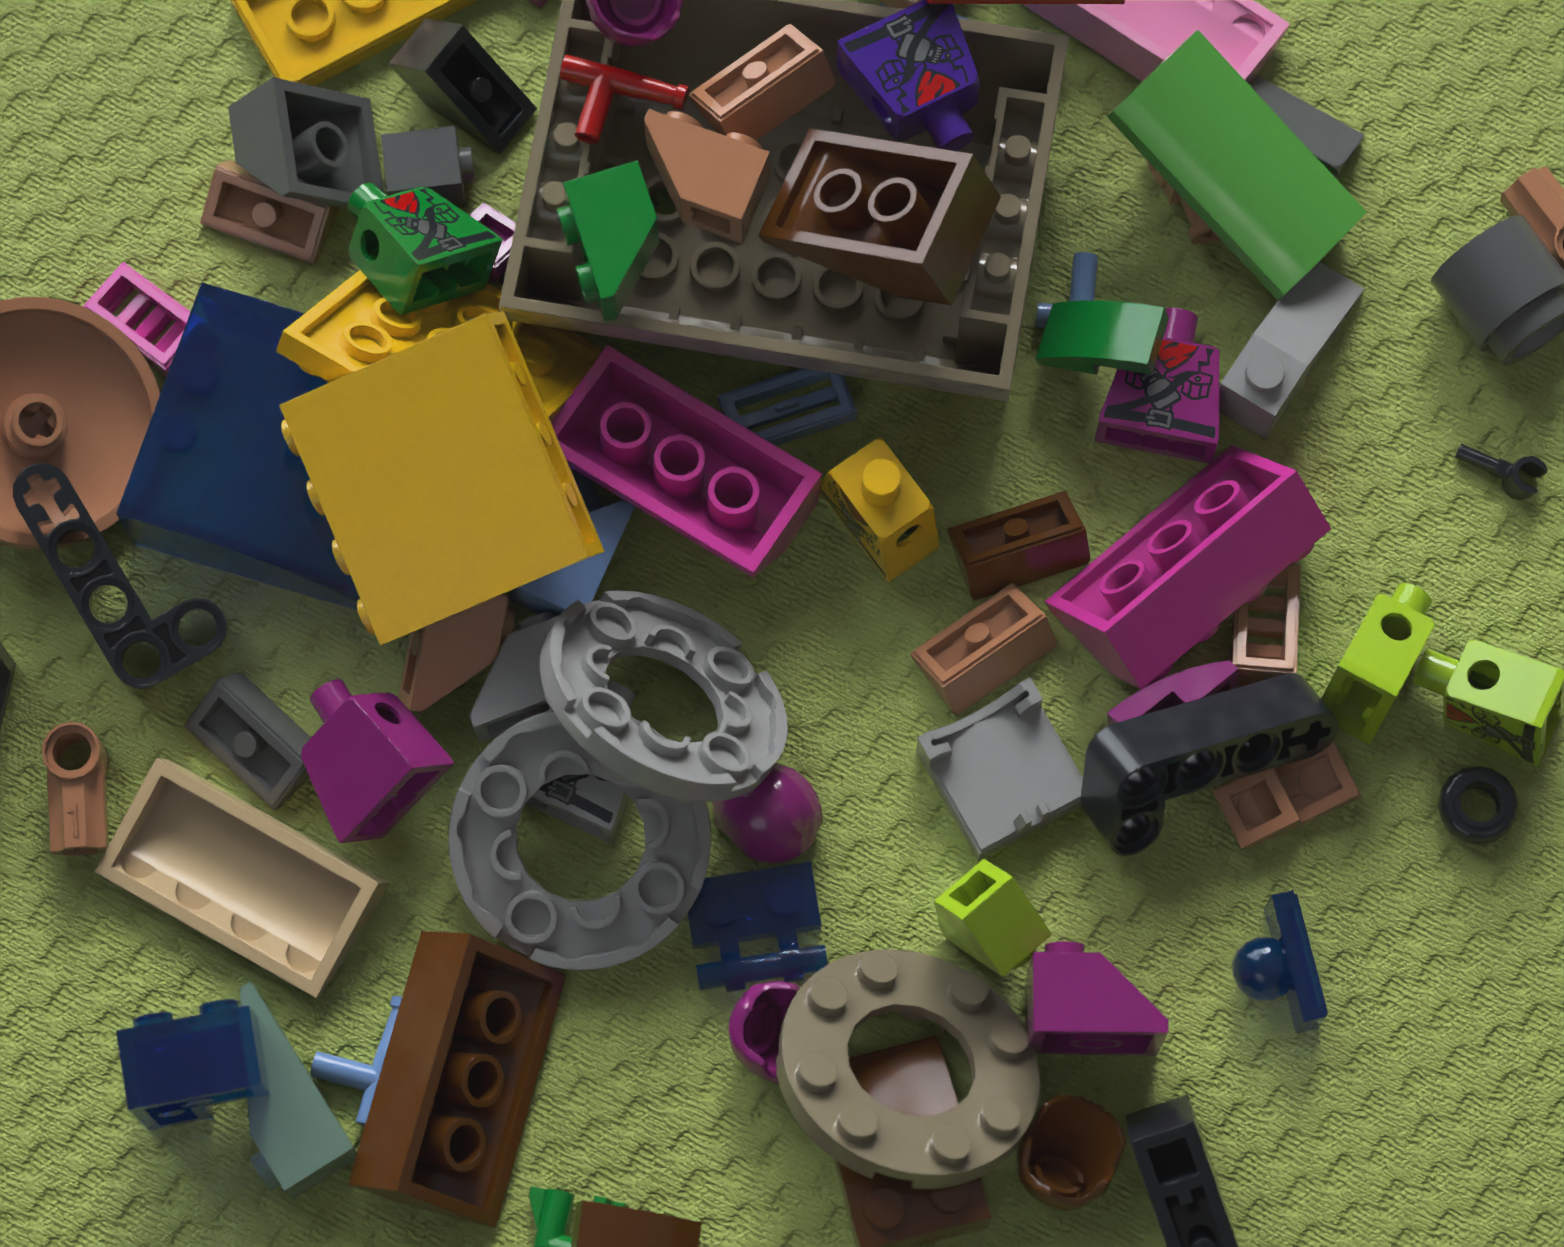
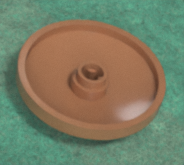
(72, 400)

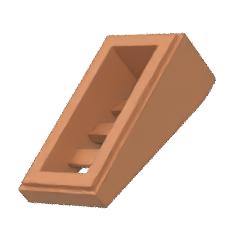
(1266, 661)

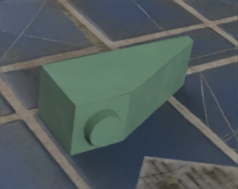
(294, 1124)

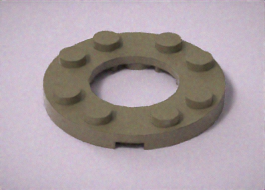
(873, 1138)

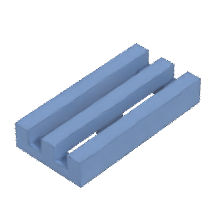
(784, 383)

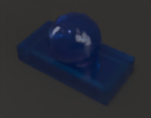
(1283, 964)

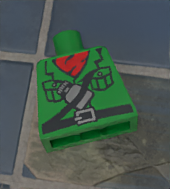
(419, 247)

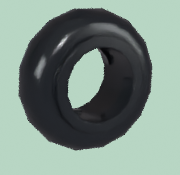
(1492, 783)

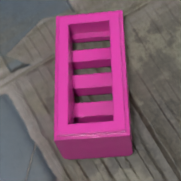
(117, 289)

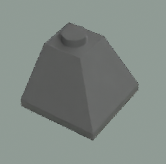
(306, 141)

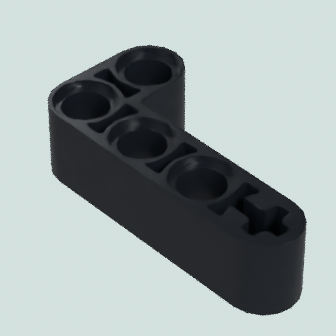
(104, 572)
(1194, 747)

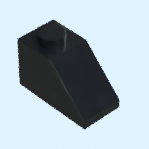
(463, 83)

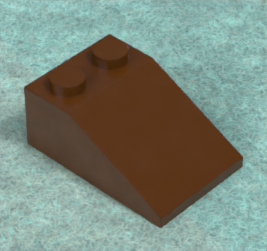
(884, 212)
(886, 1208)

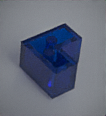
(191, 1063)

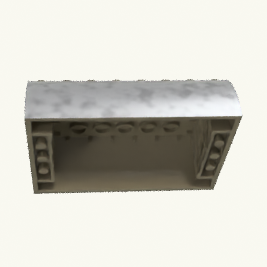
(756, 297)

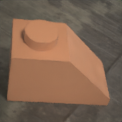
(453, 651)

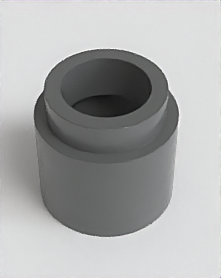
(1505, 290)

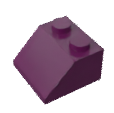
(1087, 1006)

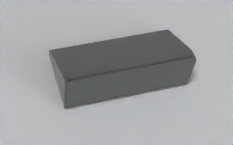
(1322, 134)
(252, 738)

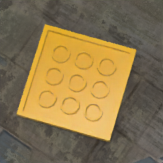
(361, 327)

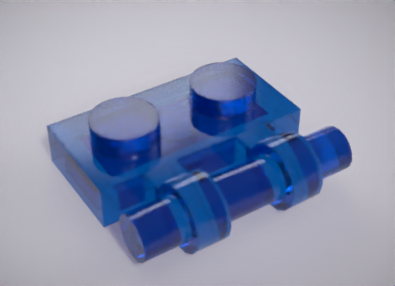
(752, 908)

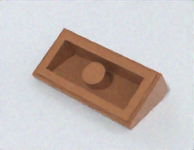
(765, 85)
(257, 213)
(985, 648)

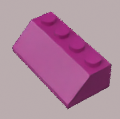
(685, 463)
(1190, 565)

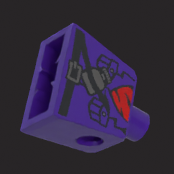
(914, 73)

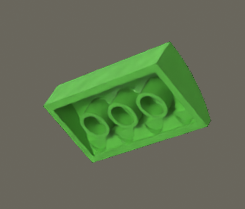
(1237, 164)

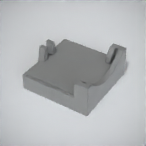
(1002, 770)

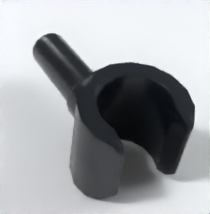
(1505, 470)

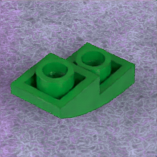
(1102, 334)

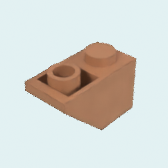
(708, 175)

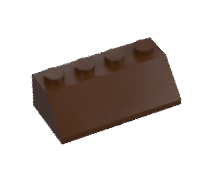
(457, 1077)

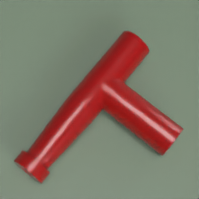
(604, 82)

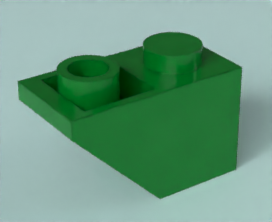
(615, 231)

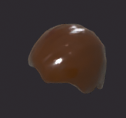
(1070, 1153)

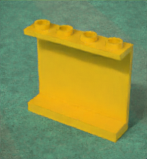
(439, 477)

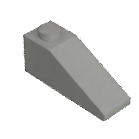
(1286, 349)

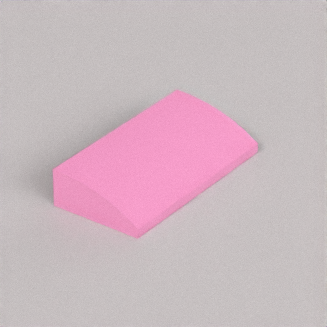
(1147, 31)

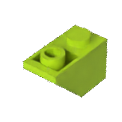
(991, 918)

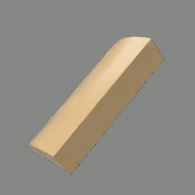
(241, 877)

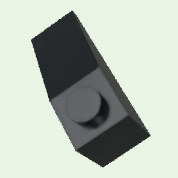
(1180, 1175)

